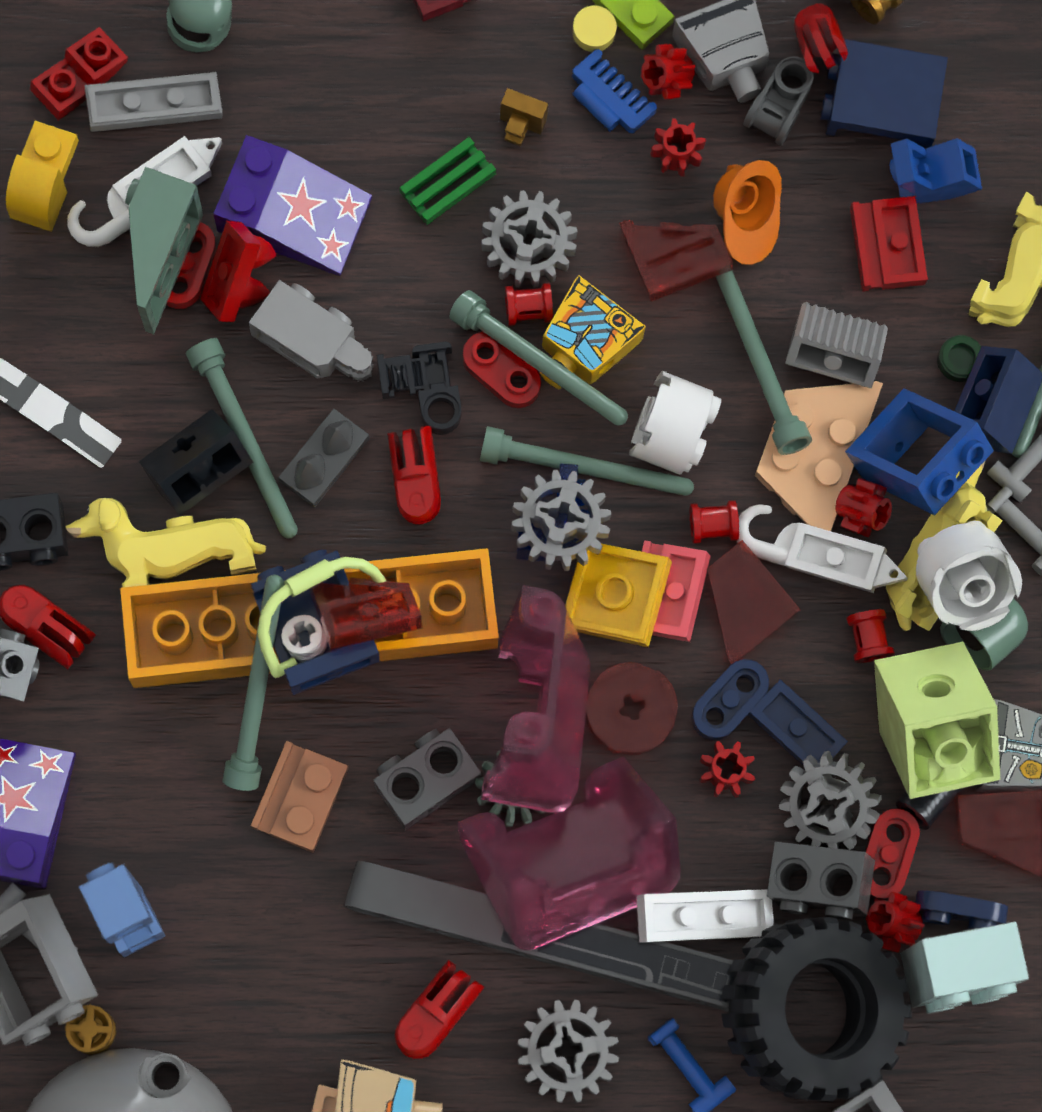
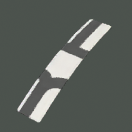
(56, 415)

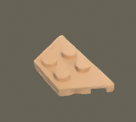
(815, 476)

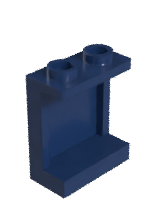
(885, 92)
(332, 662)

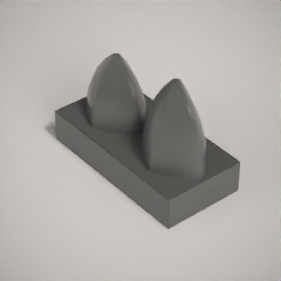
(324, 458)

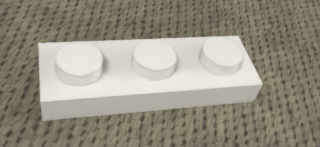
(703, 915)

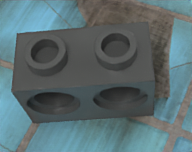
(434, 787)
(823, 869)

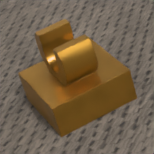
(522, 114)

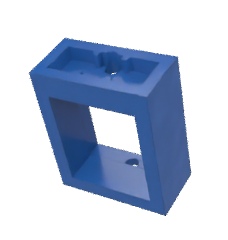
(897, 429)

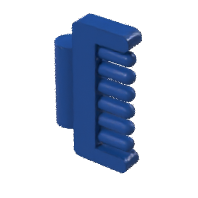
(603, 101)

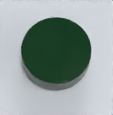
(958, 357)

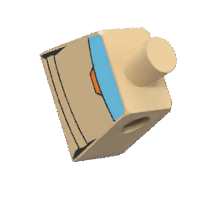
(376, 1090)

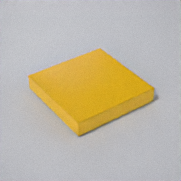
(618, 594)

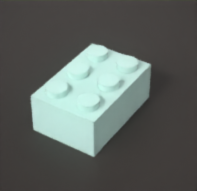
(964, 966)

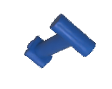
(709, 1094)

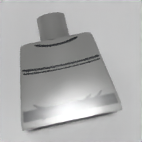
(725, 45)

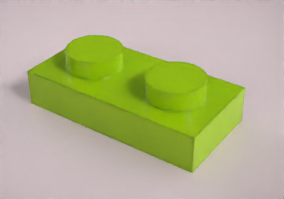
(639, 18)

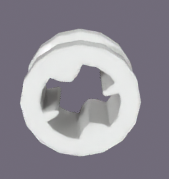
(291, 637)

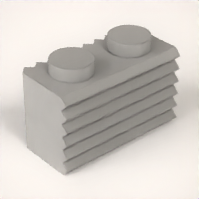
(837, 345)

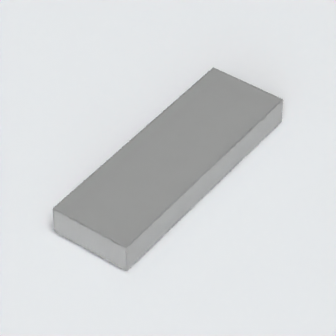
(153, 101)

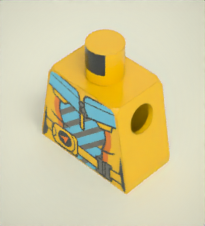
(590, 333)

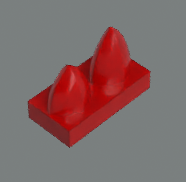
(229, 277)

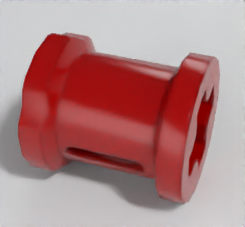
(528, 304)
(714, 521)
(870, 636)

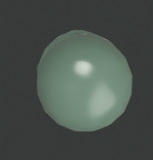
(200, 17)
(996, 640)

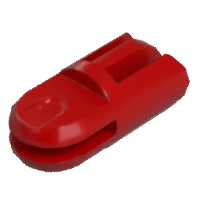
(819, 36)
(416, 484)
(44, 624)
(436, 1012)

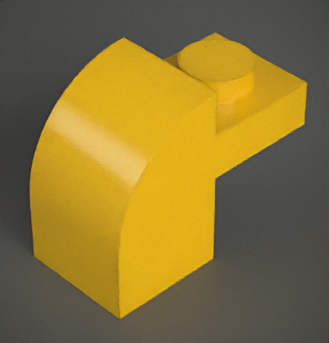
(37, 176)

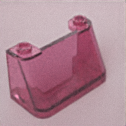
(544, 748)
(578, 861)

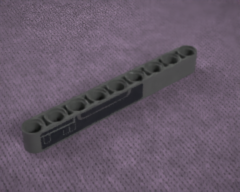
(593, 951)

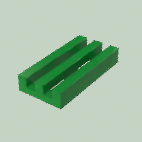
(476, 158)

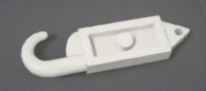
(183, 160)
(823, 553)

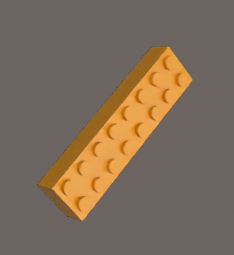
(212, 623)

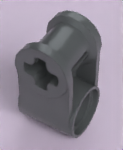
(777, 105)

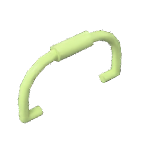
(294, 586)

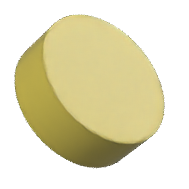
(594, 28)

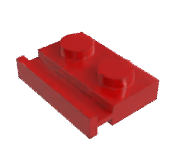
(889, 243)

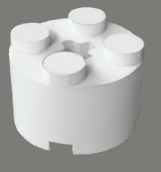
(673, 424)
(967, 575)

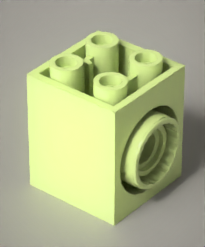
(937, 720)

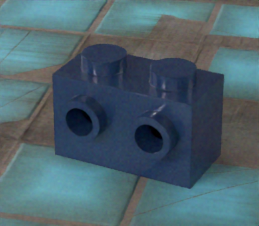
(1000, 395)

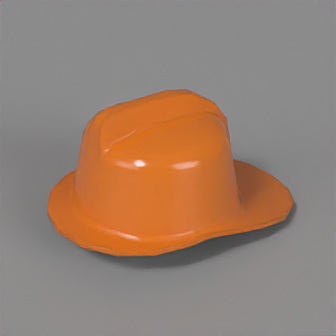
(750, 209)

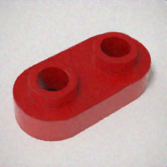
(195, 269)
(499, 370)
(892, 856)

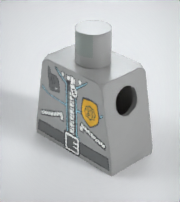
(1018, 750)

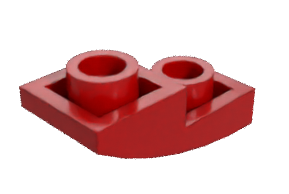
(86, 62)

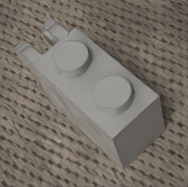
(310, 334)

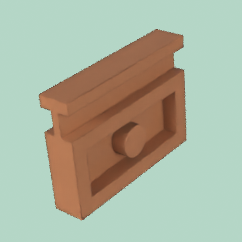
(299, 796)

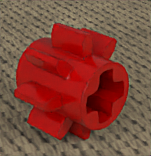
(668, 71)
(687, 141)
(863, 507)
(714, 771)
(895, 921)

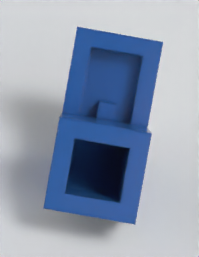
(935, 171)

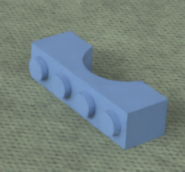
(121, 909)

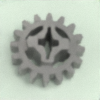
(544, 245)
(578, 524)
(824, 785)
(588, 1046)

